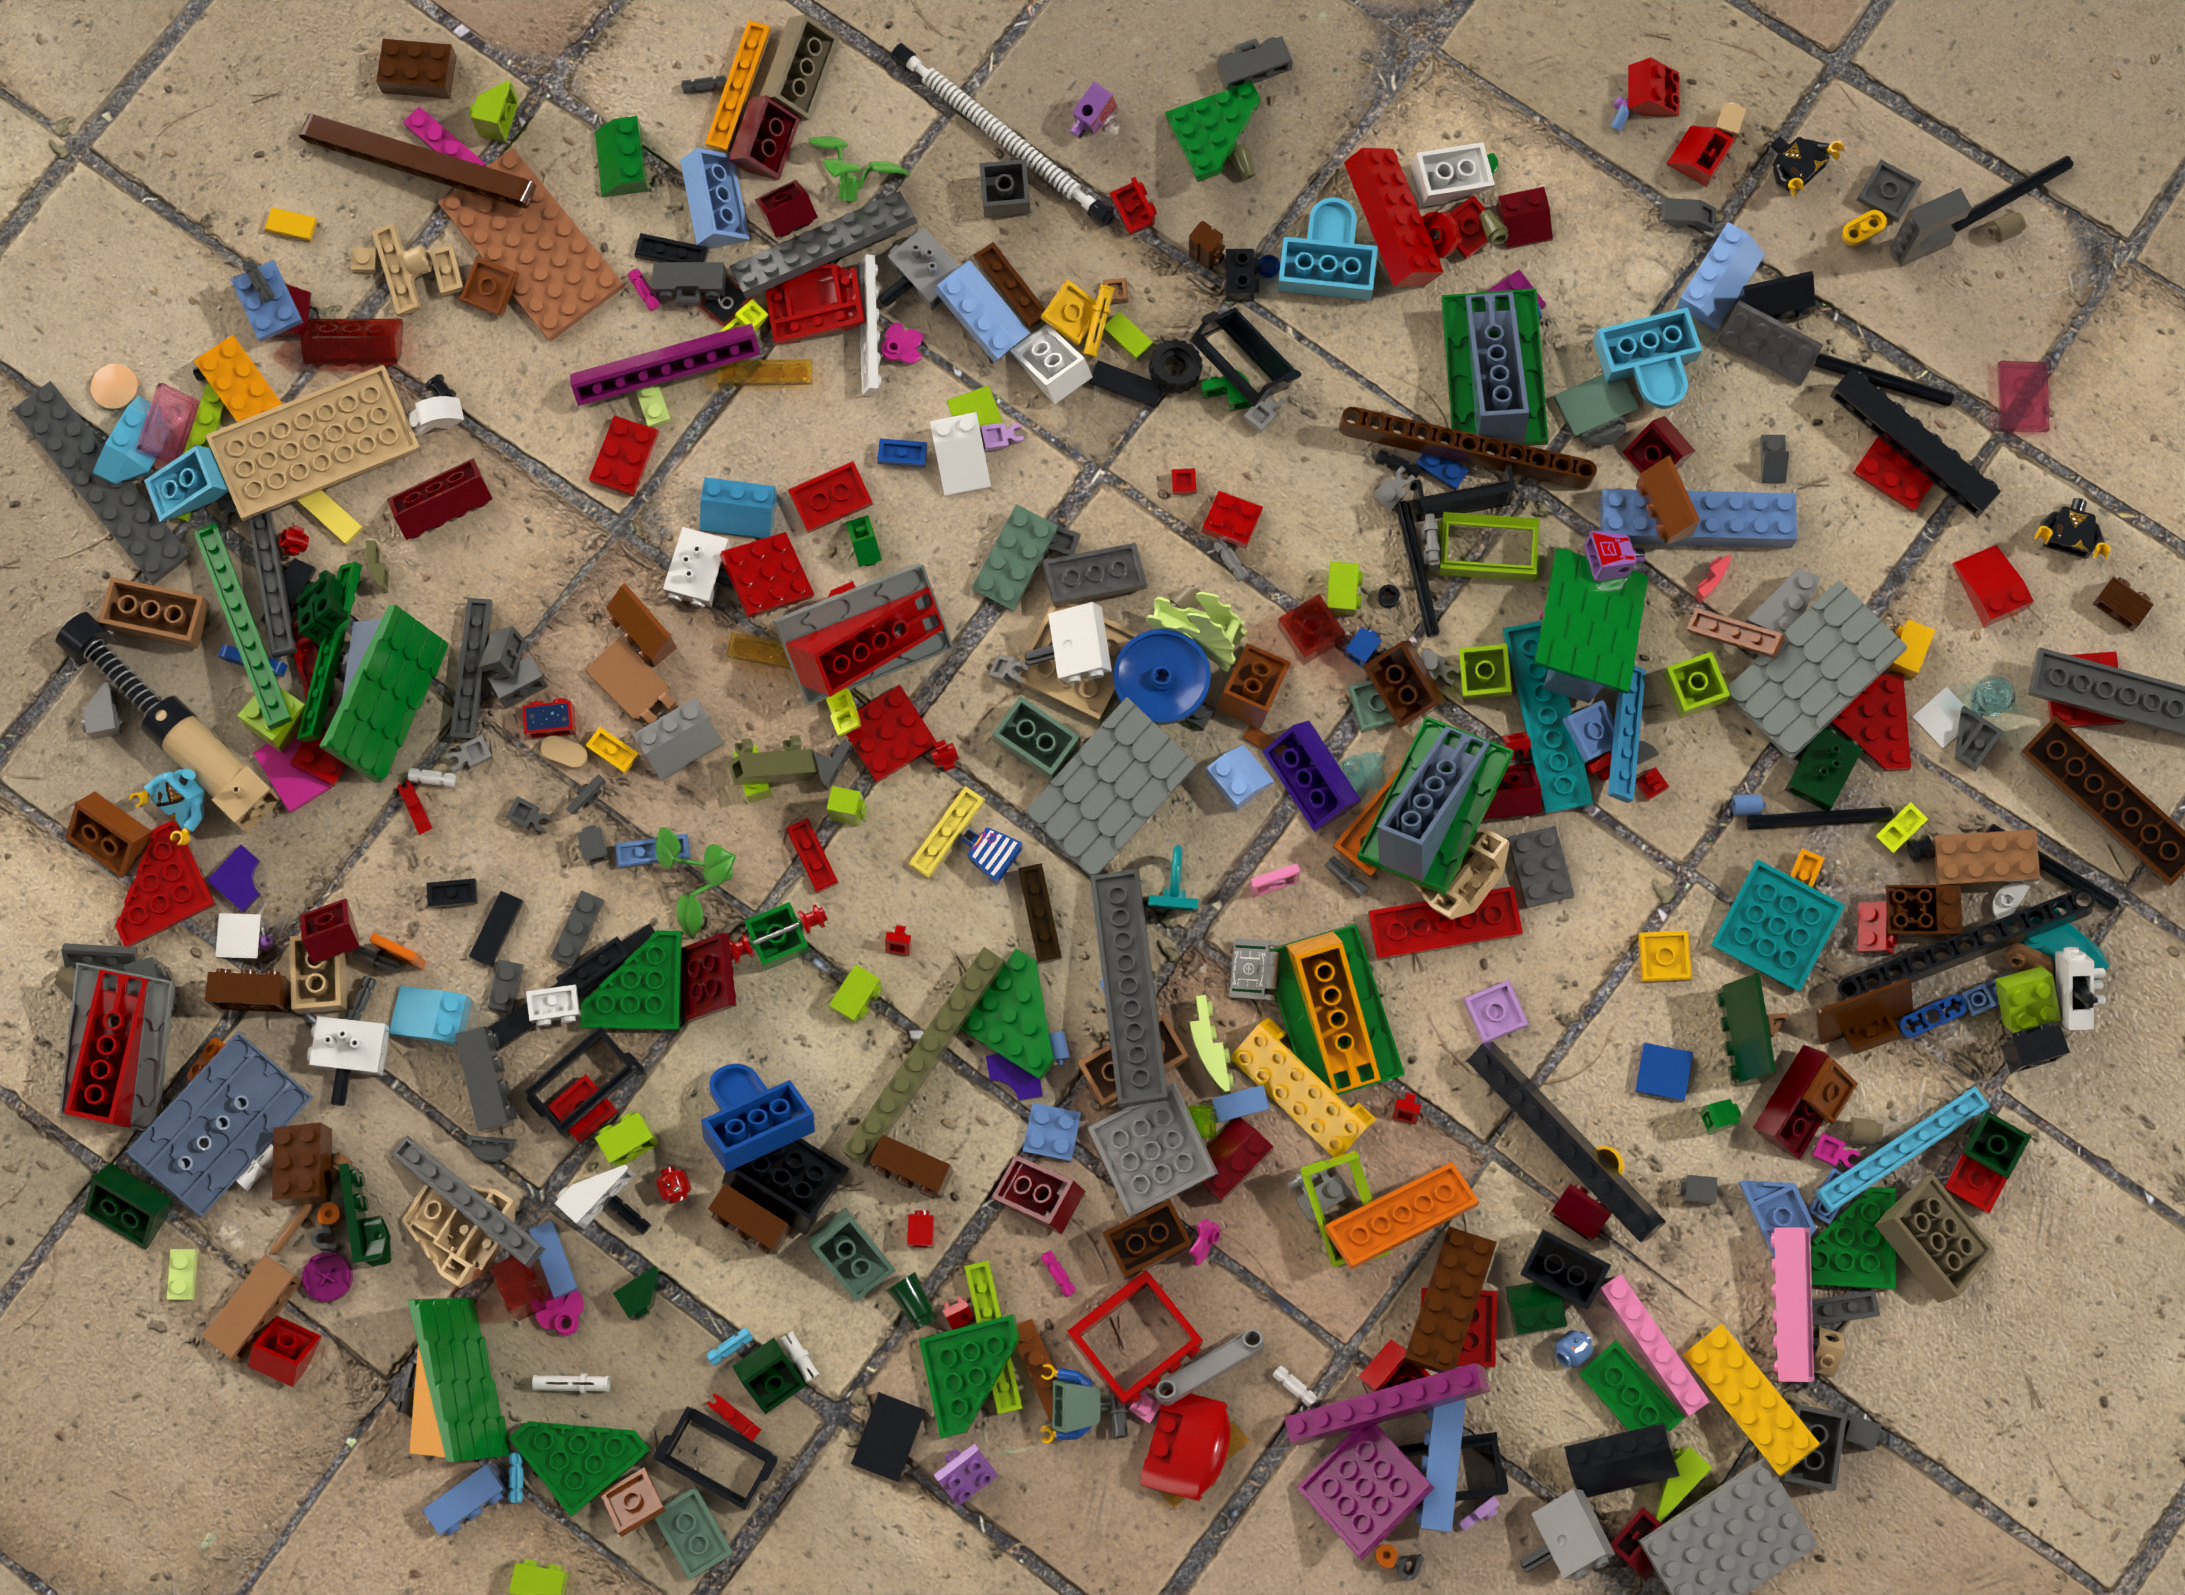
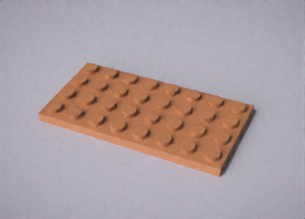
(556, 264)

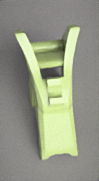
(1212, 630)

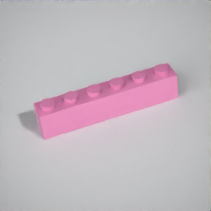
(1793, 1305)
(1653, 1346)

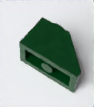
(639, 1294)

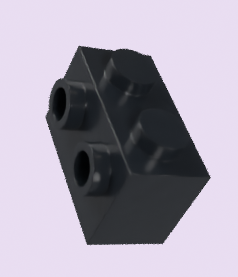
(1240, 275)

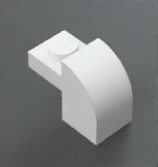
(435, 412)

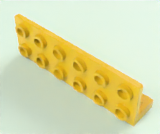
(1300, 1090)

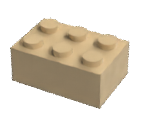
(316, 985)

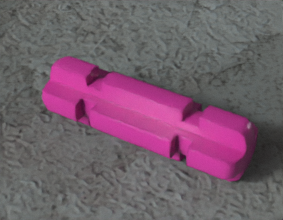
(643, 289)
(1058, 1273)

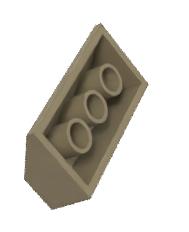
(800, 65)

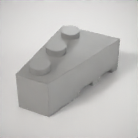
(1786, 602)

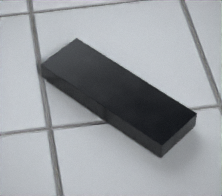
(668, 250)
(1125, 384)
(296, 578)
(496, 929)
(595, 965)

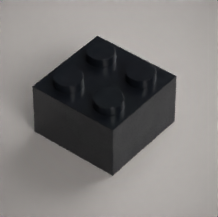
(2035, 1048)

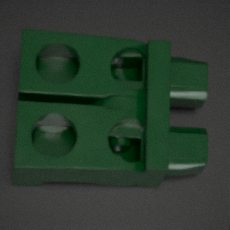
(321, 607)

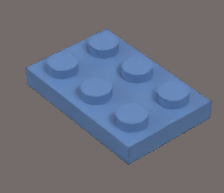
(270, 317)

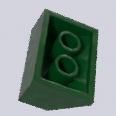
(127, 1205)

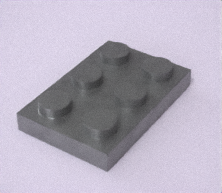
(1541, 867)

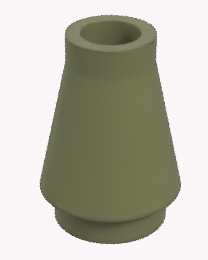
(1242, 161)
(1493, 228)

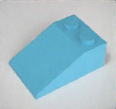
(186, 484)
(430, 1015)

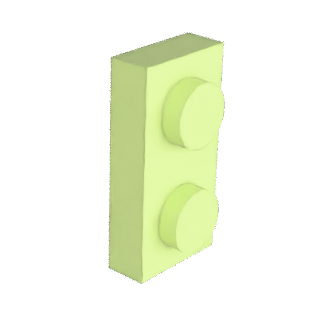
(653, 406)
(182, 1274)

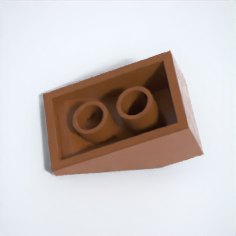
(1253, 686)

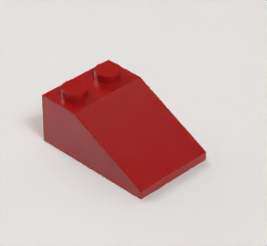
(1993, 585)

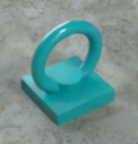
(1174, 897)

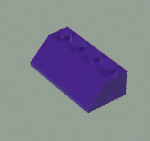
(1311, 775)

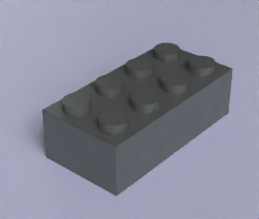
(485, 1079)

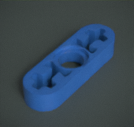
(232, 655)
(1918, 1030)

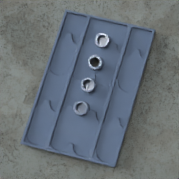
(230, 1110)

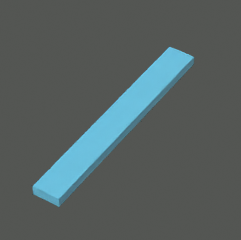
(1902, 1149)

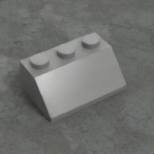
(678, 739)

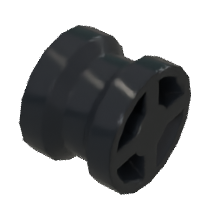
(1920, 848)

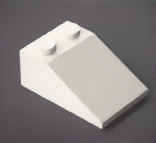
(1451, 173)
(1052, 363)
(960, 454)
(589, 1197)

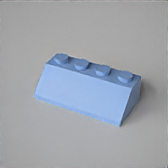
(714, 198)
(1721, 276)
(981, 311)

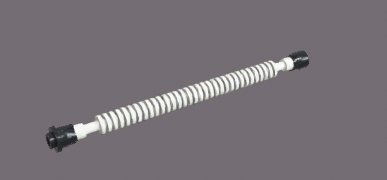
(996, 129)

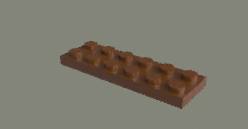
(1450, 1301)

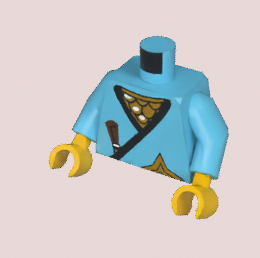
(178, 798)

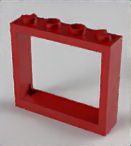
(1170, 1365)

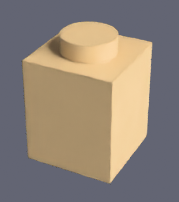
(1730, 119)

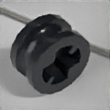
(1383, 601)

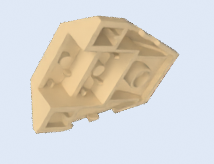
(1476, 877)
(451, 1239)

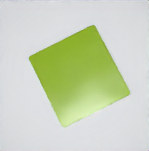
(977, 401)

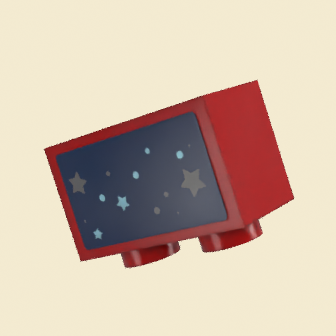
(549, 719)

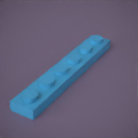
(1626, 739)

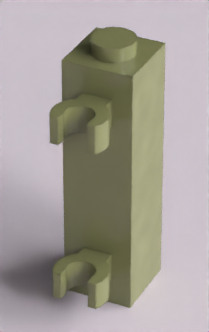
(772, 766)

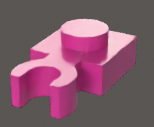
(1831, 1151)

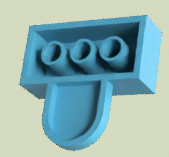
(1328, 258)
(1653, 353)

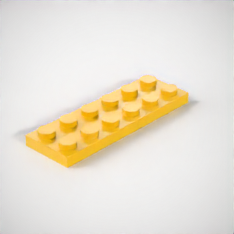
(1751, 1400)

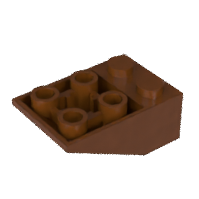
(1924, 911)

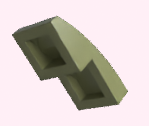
(378, 570)

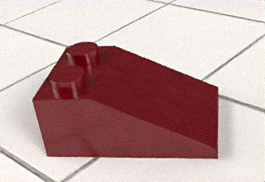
(1039, 1194)

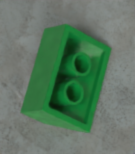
(621, 157)

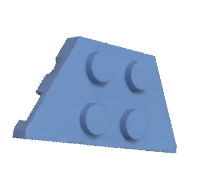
(1776, 1207)

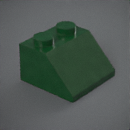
(1996, 1144)
(1534, 1309)
(769, 1376)

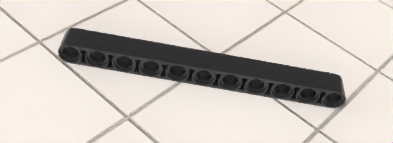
(1975, 939)

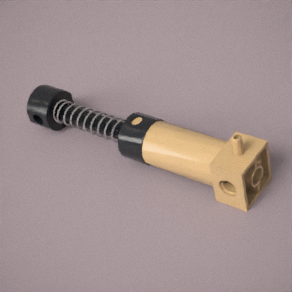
(175, 728)

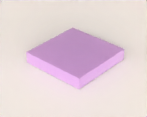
(1495, 1012)

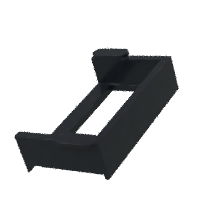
(1253, 345)
(1463, 500)
(632, 1067)
(1469, 1442)
(669, 1443)

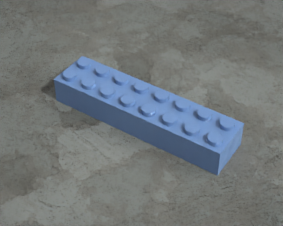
(1724, 517)

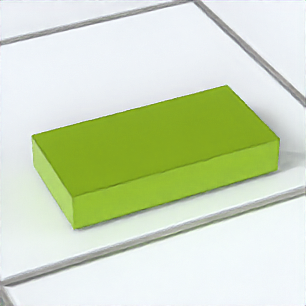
(1128, 335)

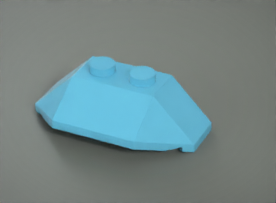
(120, 457)

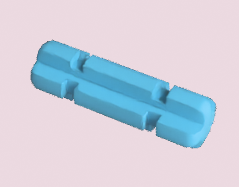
(729, 1346)
(515, 1478)

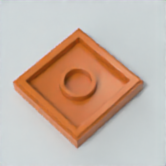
(397, 951)

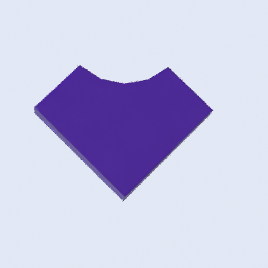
(236, 879)
(1020, 1081)

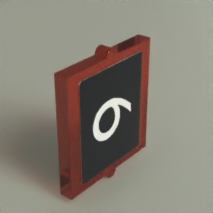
(724, 308)

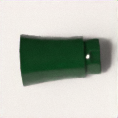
(913, 1301)

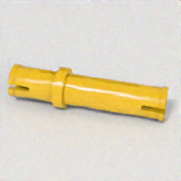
(1105, 294)

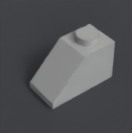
(102, 714)

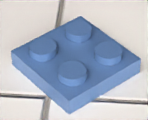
(1591, 730)
(1052, 1132)

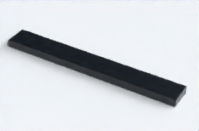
(517, 1022)

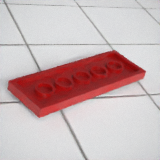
(1421, 929)

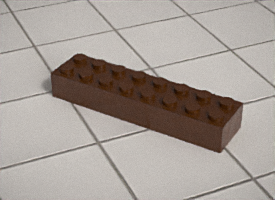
(2109, 799)

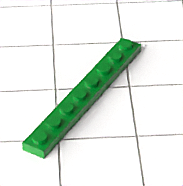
(327, 660)

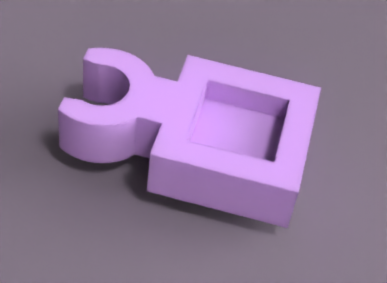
(997, 437)
(1484, 1511)

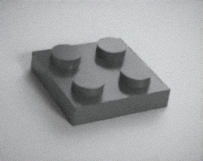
(1889, 190)

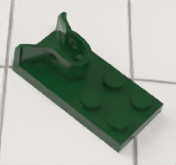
(363, 1232)

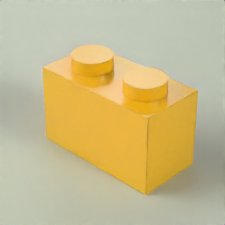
(1917, 639)

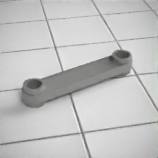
(1209, 1367)

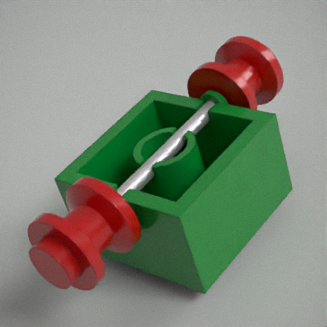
(778, 935)

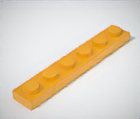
(737, 86)

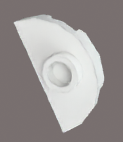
(2008, 899)

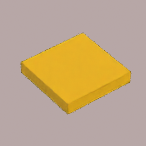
(1070, 312)
(1664, 956)

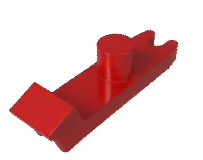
(415, 808)
(734, 1417)

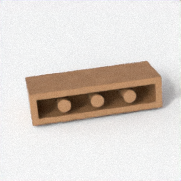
(252, 1308)

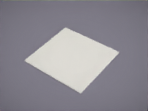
(1941, 717)
(238, 935)

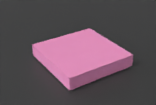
(1274, 880)

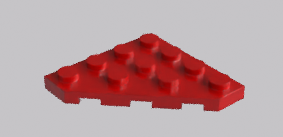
(1879, 722)
(164, 890)

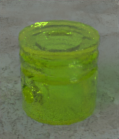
(1203, 1119)

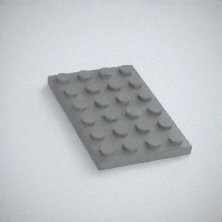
(1730, 1537)

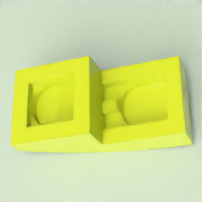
(748, 314)
(843, 712)
(1901, 827)

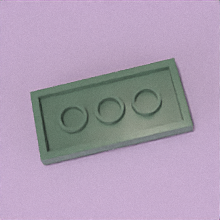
(1015, 557)

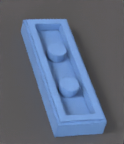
(643, 852)
(554, 1260)

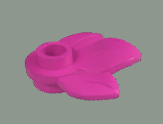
(904, 341)
(1208, 1235)
(560, 1309)

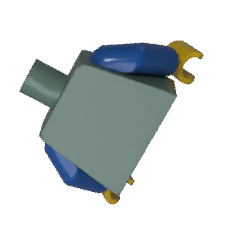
(1074, 1405)

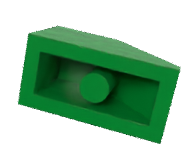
(864, 541)
(1720, 1116)

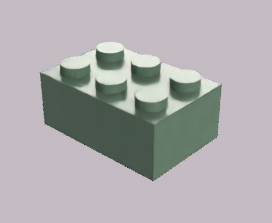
(1036, 738)

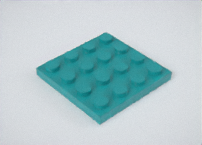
(1777, 925)

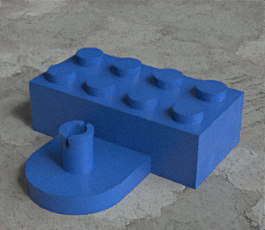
(752, 1117)

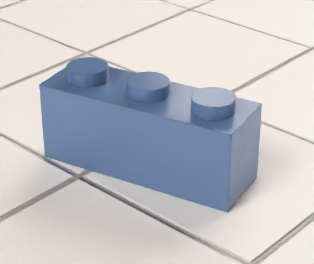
(465, 1501)

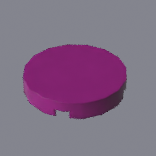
(327, 1277)

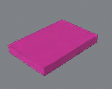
(291, 784)

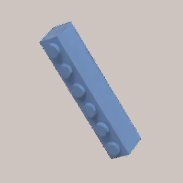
(1441, 1466)

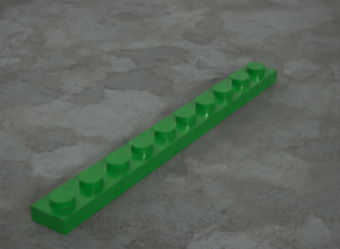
(243, 626)

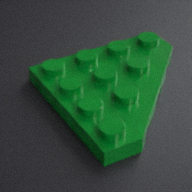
(1210, 127)
(642, 990)
(1014, 1017)
(1853, 1249)
(964, 1368)
(578, 1459)

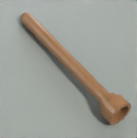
(278, 1245)

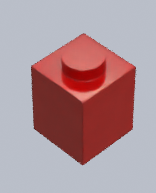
(921, 1229)

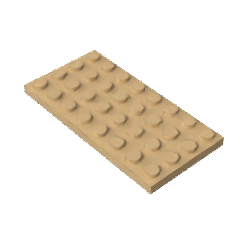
(312, 442)

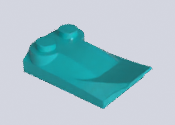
(2064, 937)

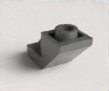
(1684, 212)

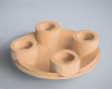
(114, 386)

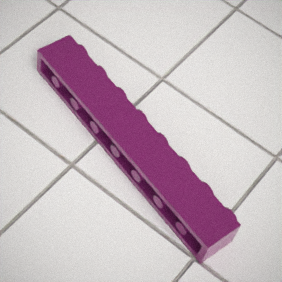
(664, 364)
(1387, 1404)

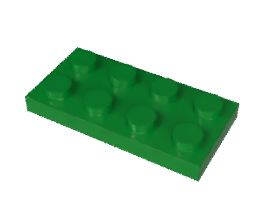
(1628, 1390)

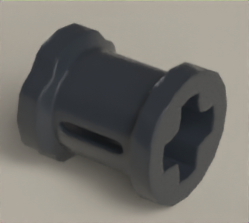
(439, 387)

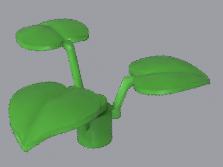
(848, 183)
(716, 870)

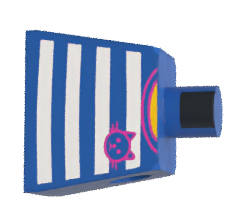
(992, 852)

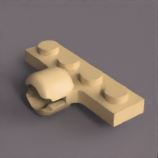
(401, 268)

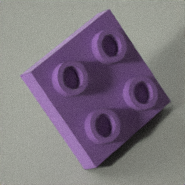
(965, 1474)

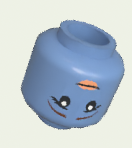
(1573, 1349)

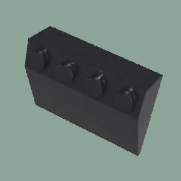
(790, 1182)

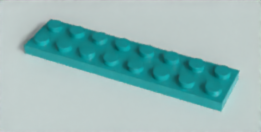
(1552, 749)

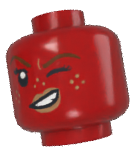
(673, 1184)

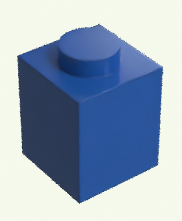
(1363, 647)

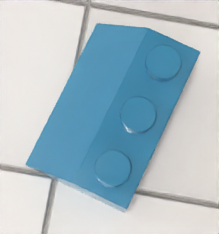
(737, 508)

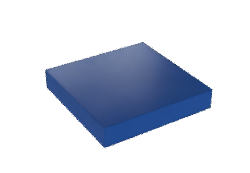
(1663, 1072)

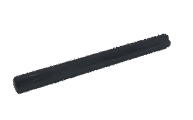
(2014, 192)
(1886, 380)
(1417, 569)
(1819, 818)
(2070, 877)

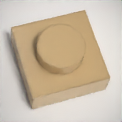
(364, 260)

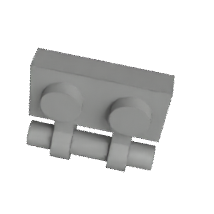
(1432, 549)
(1329, 1192)

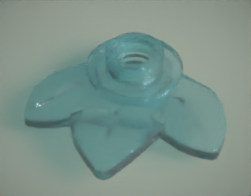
(1369, 773)

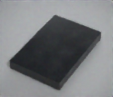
(888, 1437)

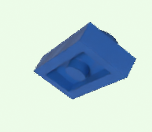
(902, 453)
(1444, 470)

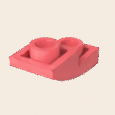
(1715, 574)

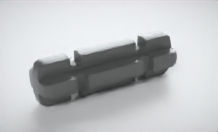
(703, 84)
(258, 281)
(361, 998)

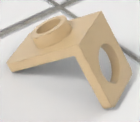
(1828, 1353)

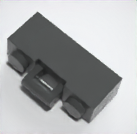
(1254, 65)
(689, 278)

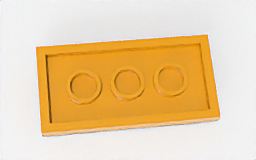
(237, 380)

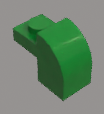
(1219, 386)

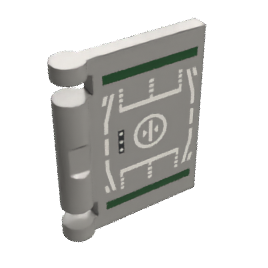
(1253, 969)

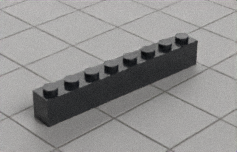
(1915, 442)

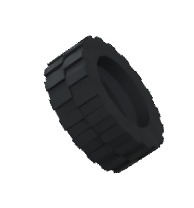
(1178, 349)

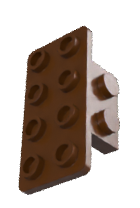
(1866, 1018)

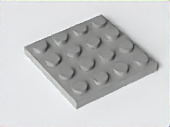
(1152, 1152)

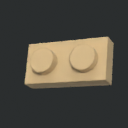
(447, 270)

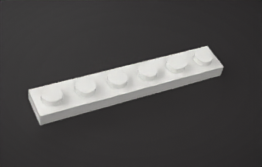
(868, 331)

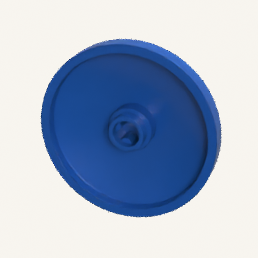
(1163, 675)

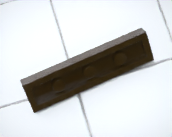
(1039, 913)

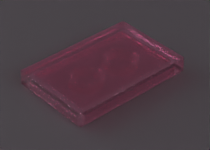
(2023, 396)
(168, 423)

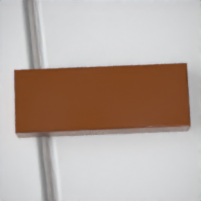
(1261, 739)

